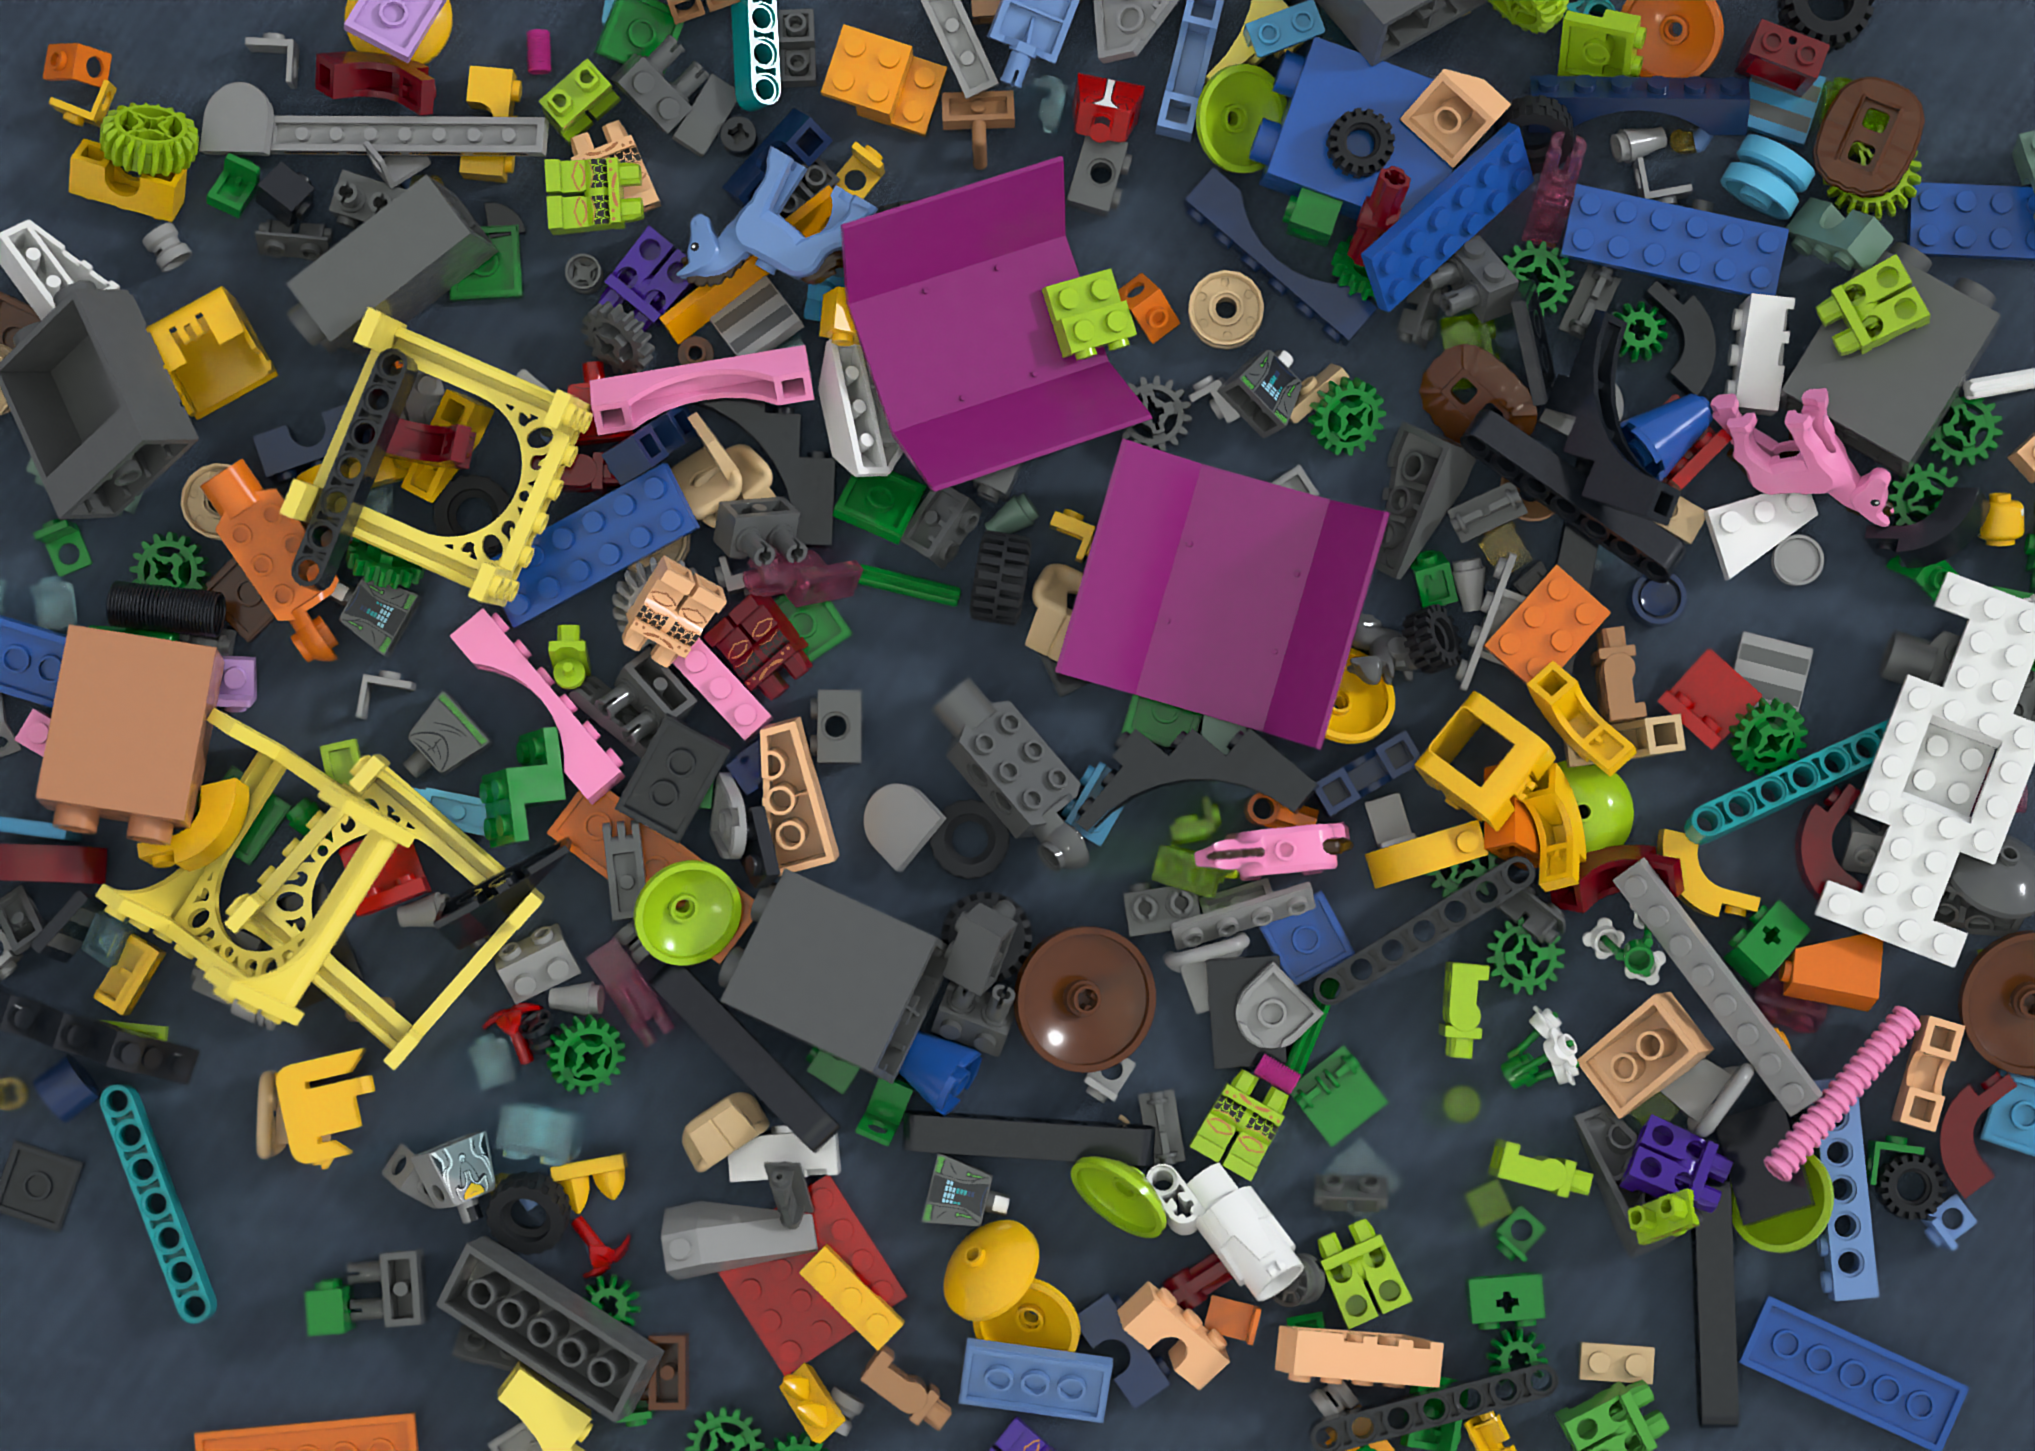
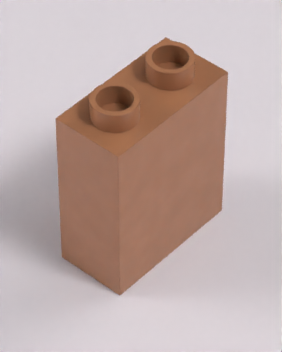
(129, 733)

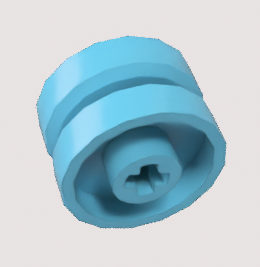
(1767, 176)

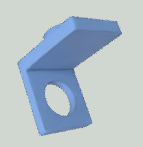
(1938, 1233)

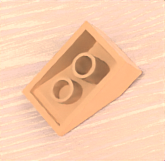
(1644, 1053)

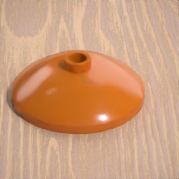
(1676, 55)

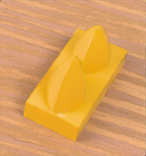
(607, 1174)
(812, 1403)

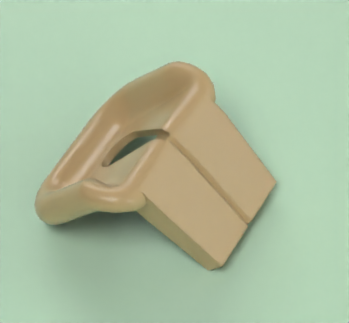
(755, 476)
(722, 487)
(1052, 615)
(723, 1129)
(270, 1130)

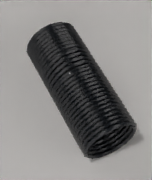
(173, 611)

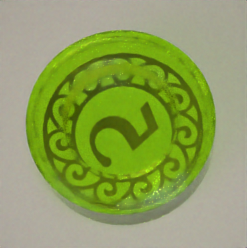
(1461, 1103)

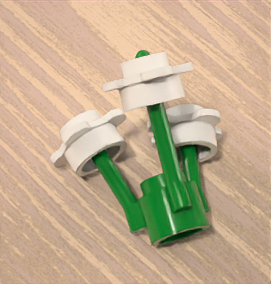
(1636, 954)
(1558, 1049)

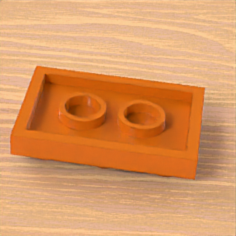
(1547, 626)

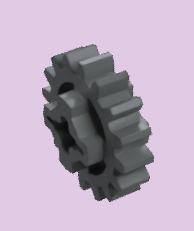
(617, 338)
(1168, 411)

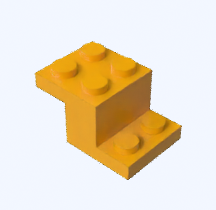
(884, 80)

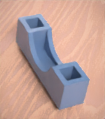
(1189, 68)

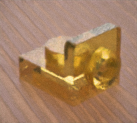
(1500, 542)

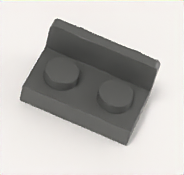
(941, 525)

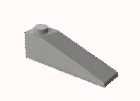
(721, 1237)

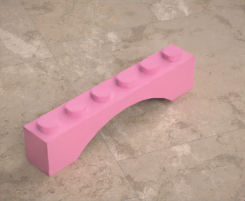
(766, 376)
(492, 651)

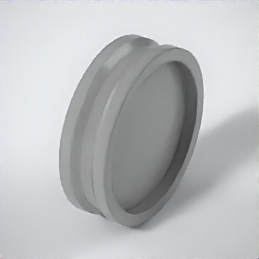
(1797, 560)

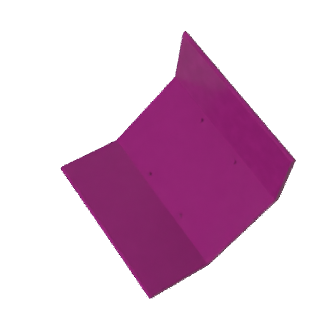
(963, 332)
(1222, 594)

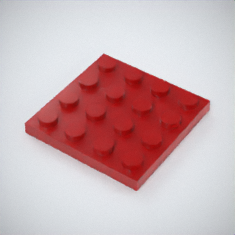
(786, 1308)

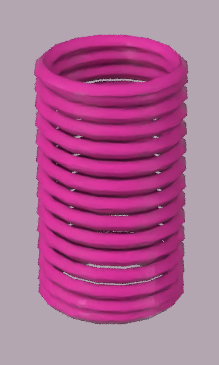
(538, 51)
(1278, 1075)

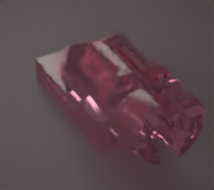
(1554, 192)
(804, 581)
(629, 991)

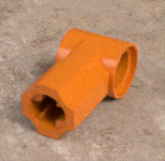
(1279, 816)

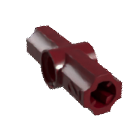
(1379, 210)
(1194, 1283)

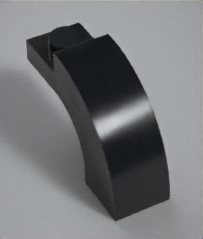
(1694, 335)
(1937, 536)

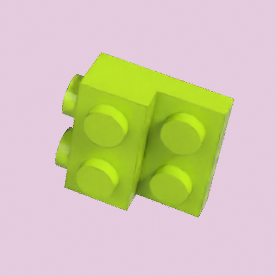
(1601, 44)
(1089, 315)

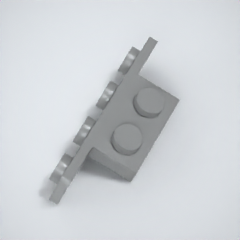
(1497, 609)
(1240, 910)

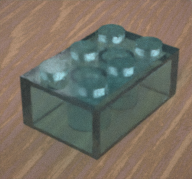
(540, 1131)

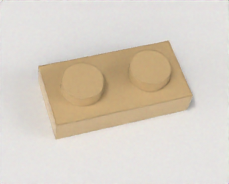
(1616, 1362)

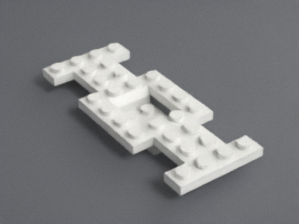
(1934, 769)

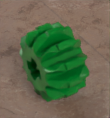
(1646, 325)
(623, 1303)
(1519, 1344)

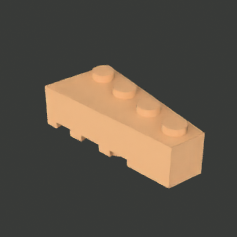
(794, 799)
(1358, 1357)

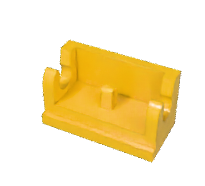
(131, 975)

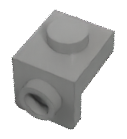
(725, 579)

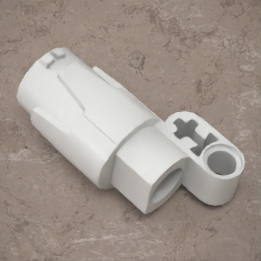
(1233, 1225)

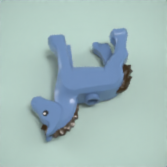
(768, 236)

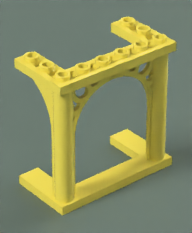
(560, 412)
(178, 898)
(267, 921)

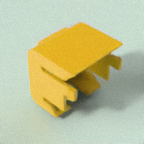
(211, 356)
(1508, 779)
(323, 1109)

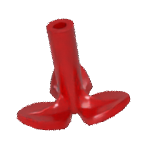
(509, 1022)
(599, 1254)

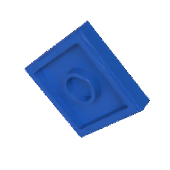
(1308, 941)

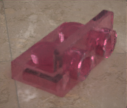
(1797, 1013)

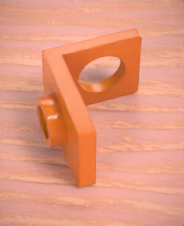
(69, 62)
(1149, 308)
(1233, 1318)

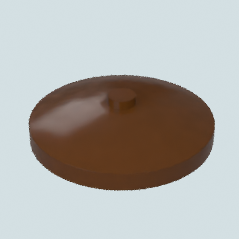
(1084, 999)
(1999, 1003)

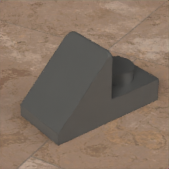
(20, 919)

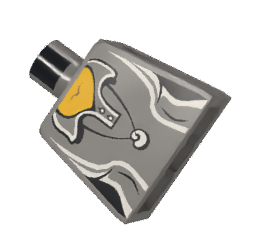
(458, 1174)

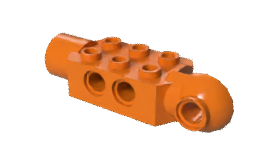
(265, 550)

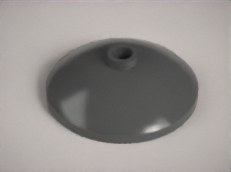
(2001, 888)

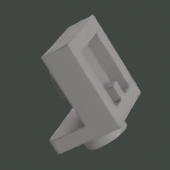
(1219, 405)

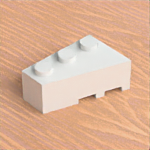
(42, 266)
(1759, 352)
(781, 1146)

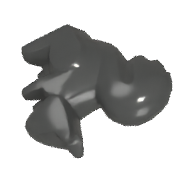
(1385, 652)

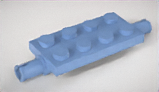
(1031, 31)

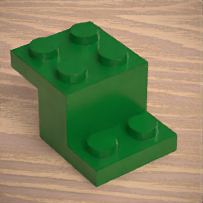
(514, 789)

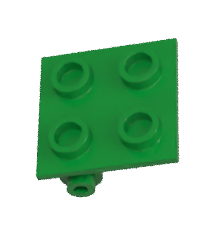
(1338, 1096)

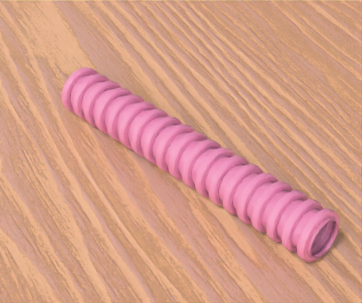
(1842, 1093)

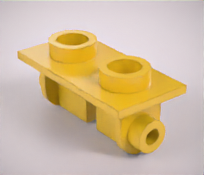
(1488, 1432)

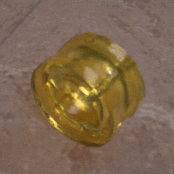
(20, 1091)

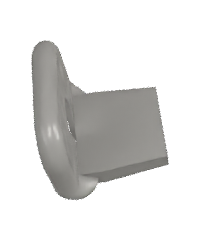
(1193, 966)
(1700, 1087)

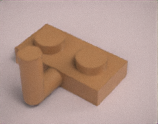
(978, 113)

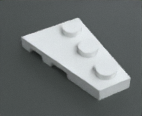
(1754, 526)

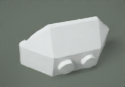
(854, 414)

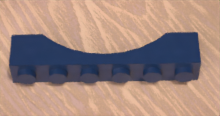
(1712, 104)
(1221, 208)

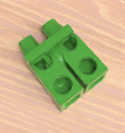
(1614, 1420)

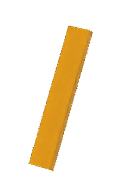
(706, 301)

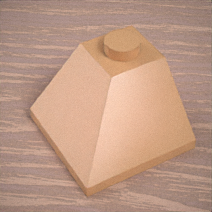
(1454, 114)

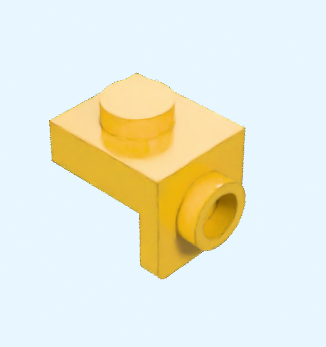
(1072, 524)

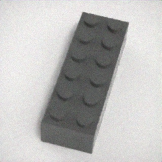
(550, 1328)

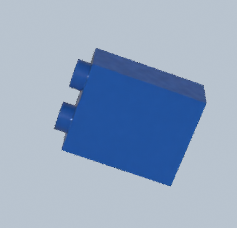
(1320, 91)

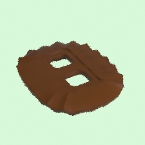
(1892, 147)
(1494, 385)

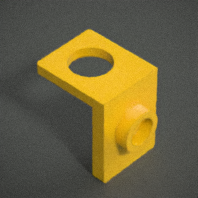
(79, 116)
(866, 161)

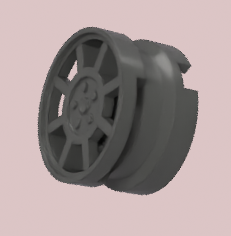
(1306, 1287)

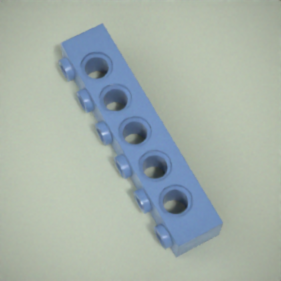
(1861, 1279)

